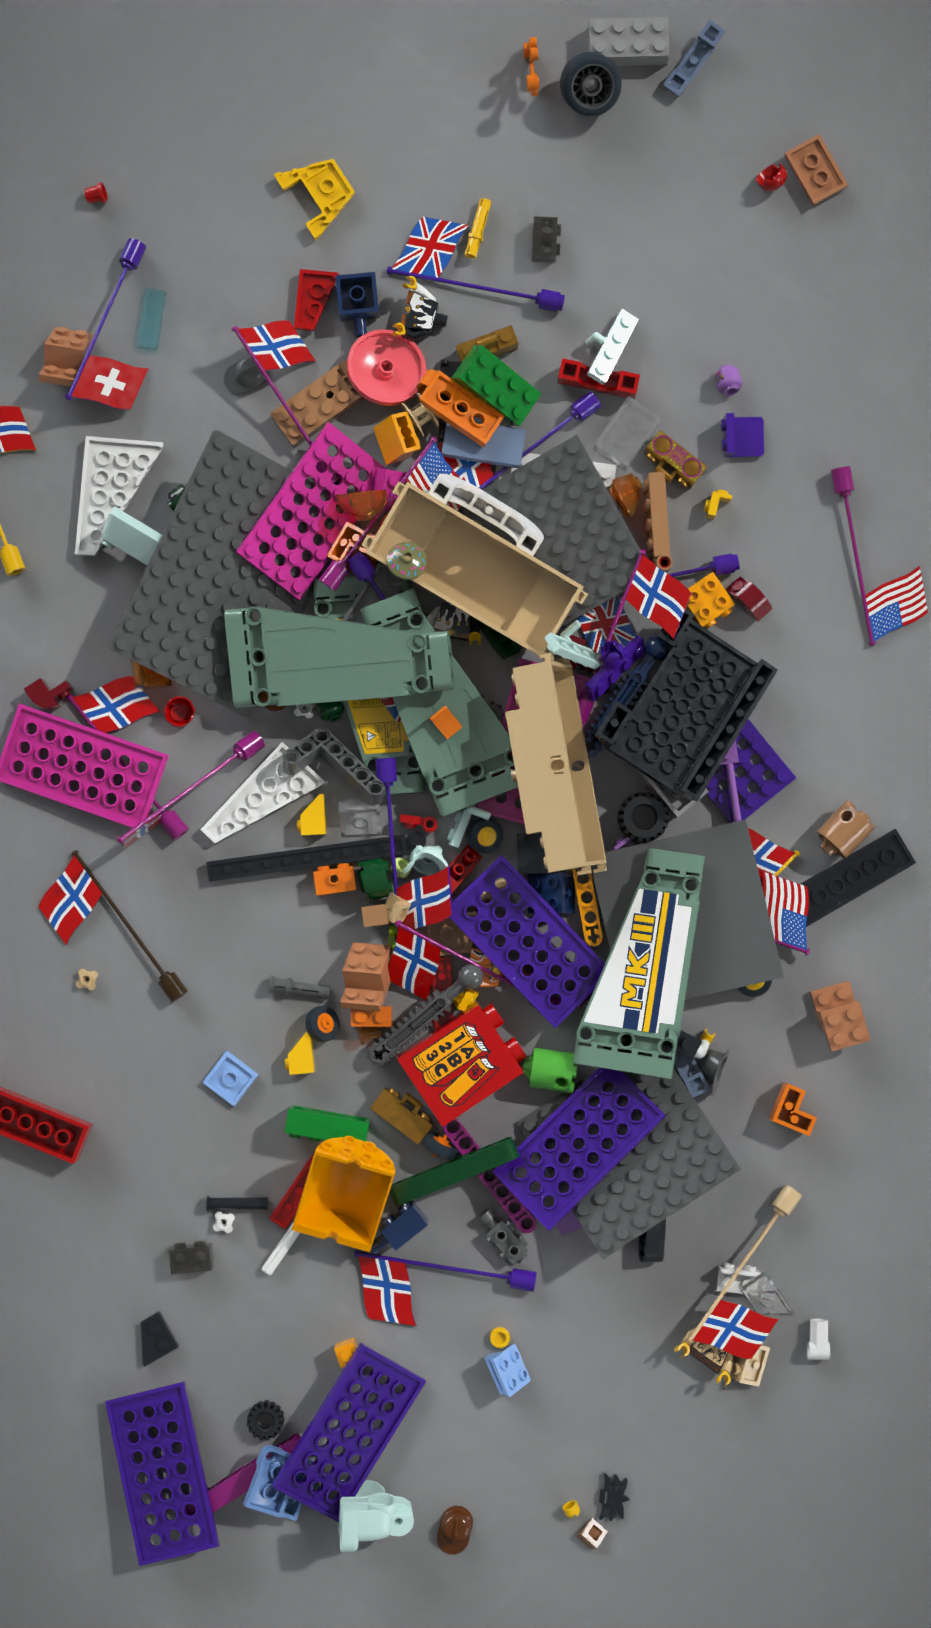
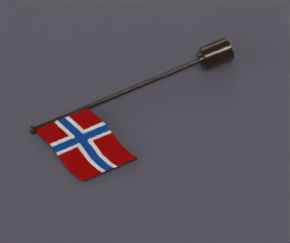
(74, 898)

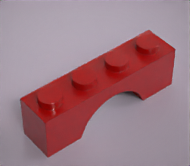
(619, 383)

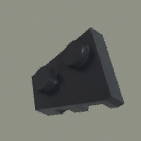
(156, 1338)

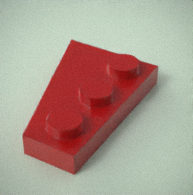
(312, 297)

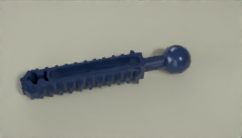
(636, 678)

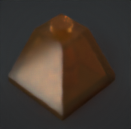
(626, 493)

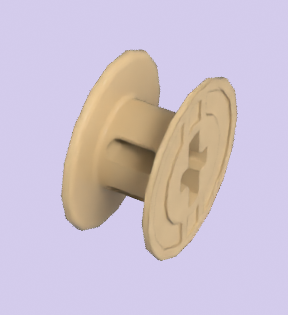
(420, 416)

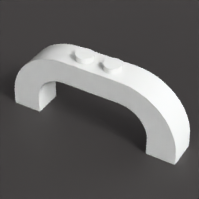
(456, 490)

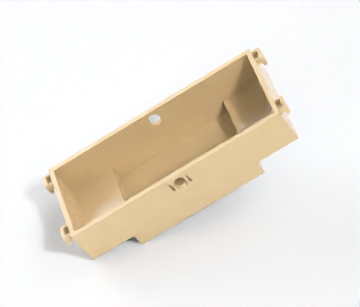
(478, 569)
(544, 744)

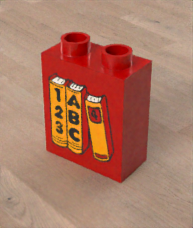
(462, 1062)

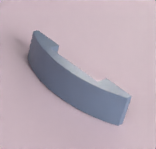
(695, 58)
(690, 1074)

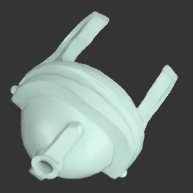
(426, 860)

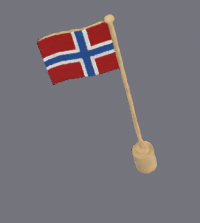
(731, 1324)

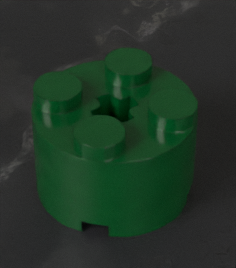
(374, 879)

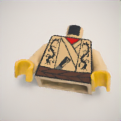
(709, 1355)

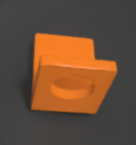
(446, 722)

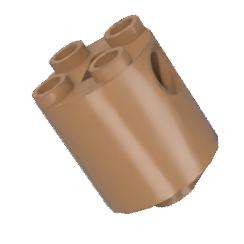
(844, 830)

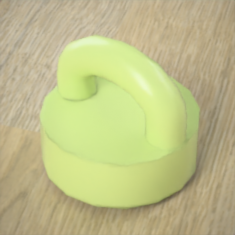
(401, 863)

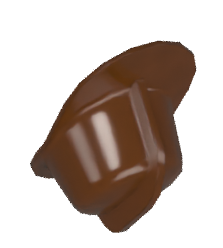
(455, 1530)

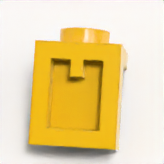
(465, 999)

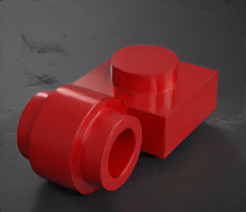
(411, 821)

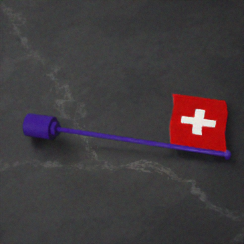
(105, 378)

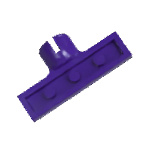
(615, 662)

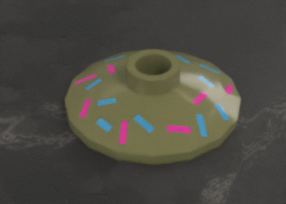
(405, 568)

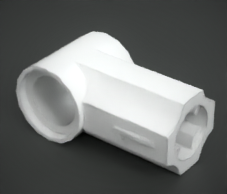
(818, 1345)

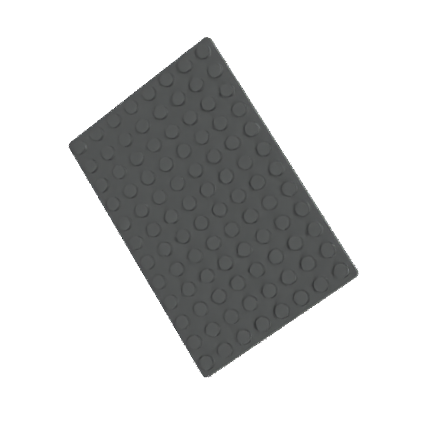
(196, 574)

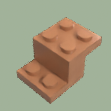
(63, 355)
(366, 976)
(840, 1016)

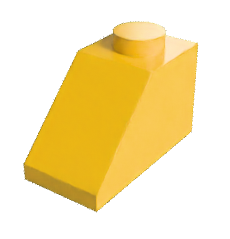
(313, 819)
(301, 1057)

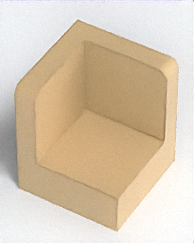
(396, 908)

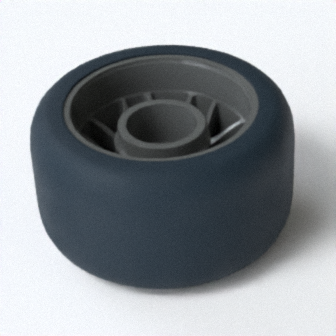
(601, 95)

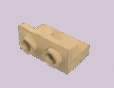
(750, 1370)

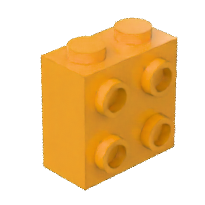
(397, 438)
(709, 601)

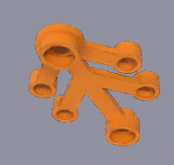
(531, 52)

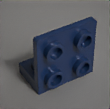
(555, 889)

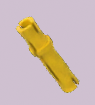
(479, 223)

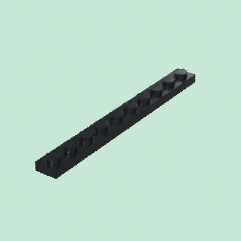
(305, 858)

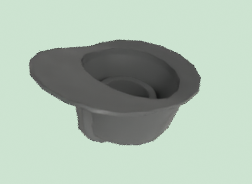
(243, 376)
(712, 1067)

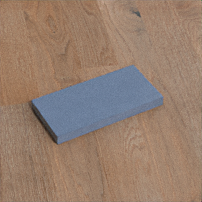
(502, 449)

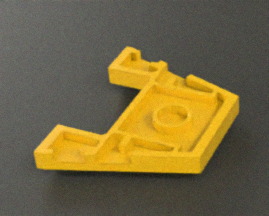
(327, 188)

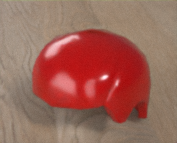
(772, 178)
(179, 711)

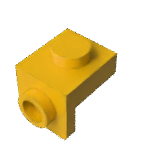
(712, 504)

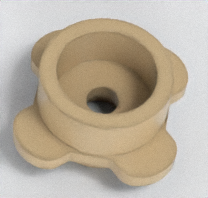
(83, 974)

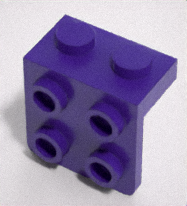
(742, 436)

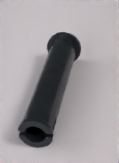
(237, 1203)

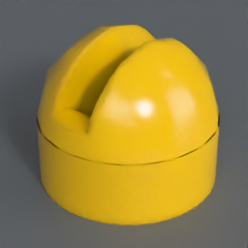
(571, 1508)

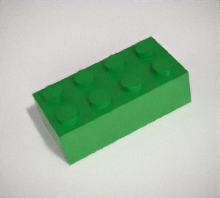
(496, 384)
(324, 1125)

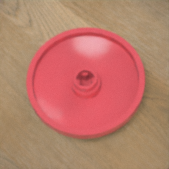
(385, 367)

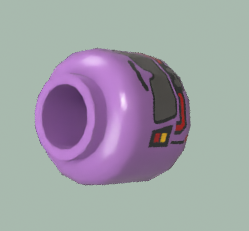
(728, 380)

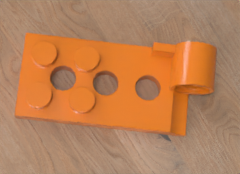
(437, 383)

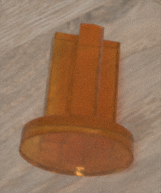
(368, 1034)

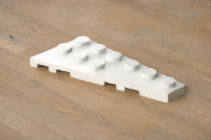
(261, 795)

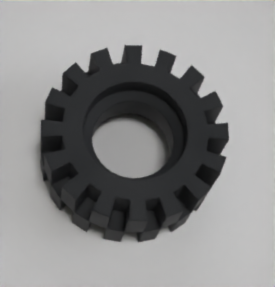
(274, 1411)

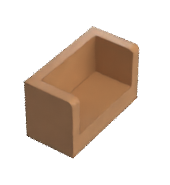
(375, 915)

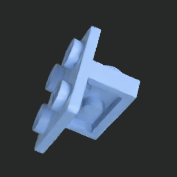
(508, 1370)

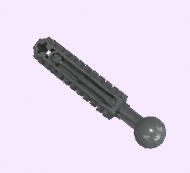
(469, 978)

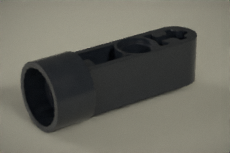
(652, 1243)

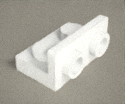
(725, 1273)

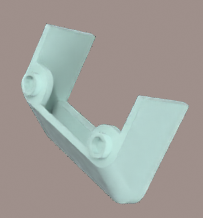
(129, 536)

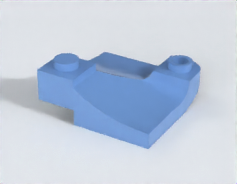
(262, 1495)

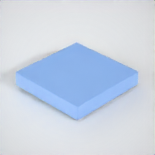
(230, 1078)

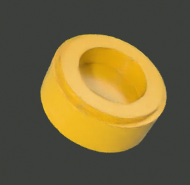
(499, 1337)

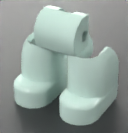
(372, 1516)

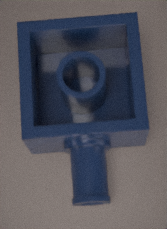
(357, 299)
(401, 1227)

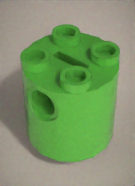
(550, 1070)

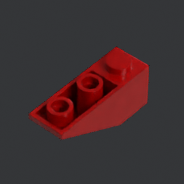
(463, 866)

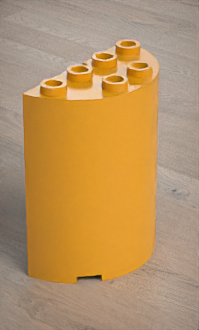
(345, 1192)

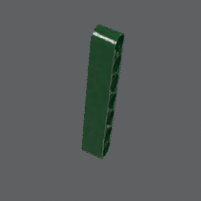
(454, 1171)

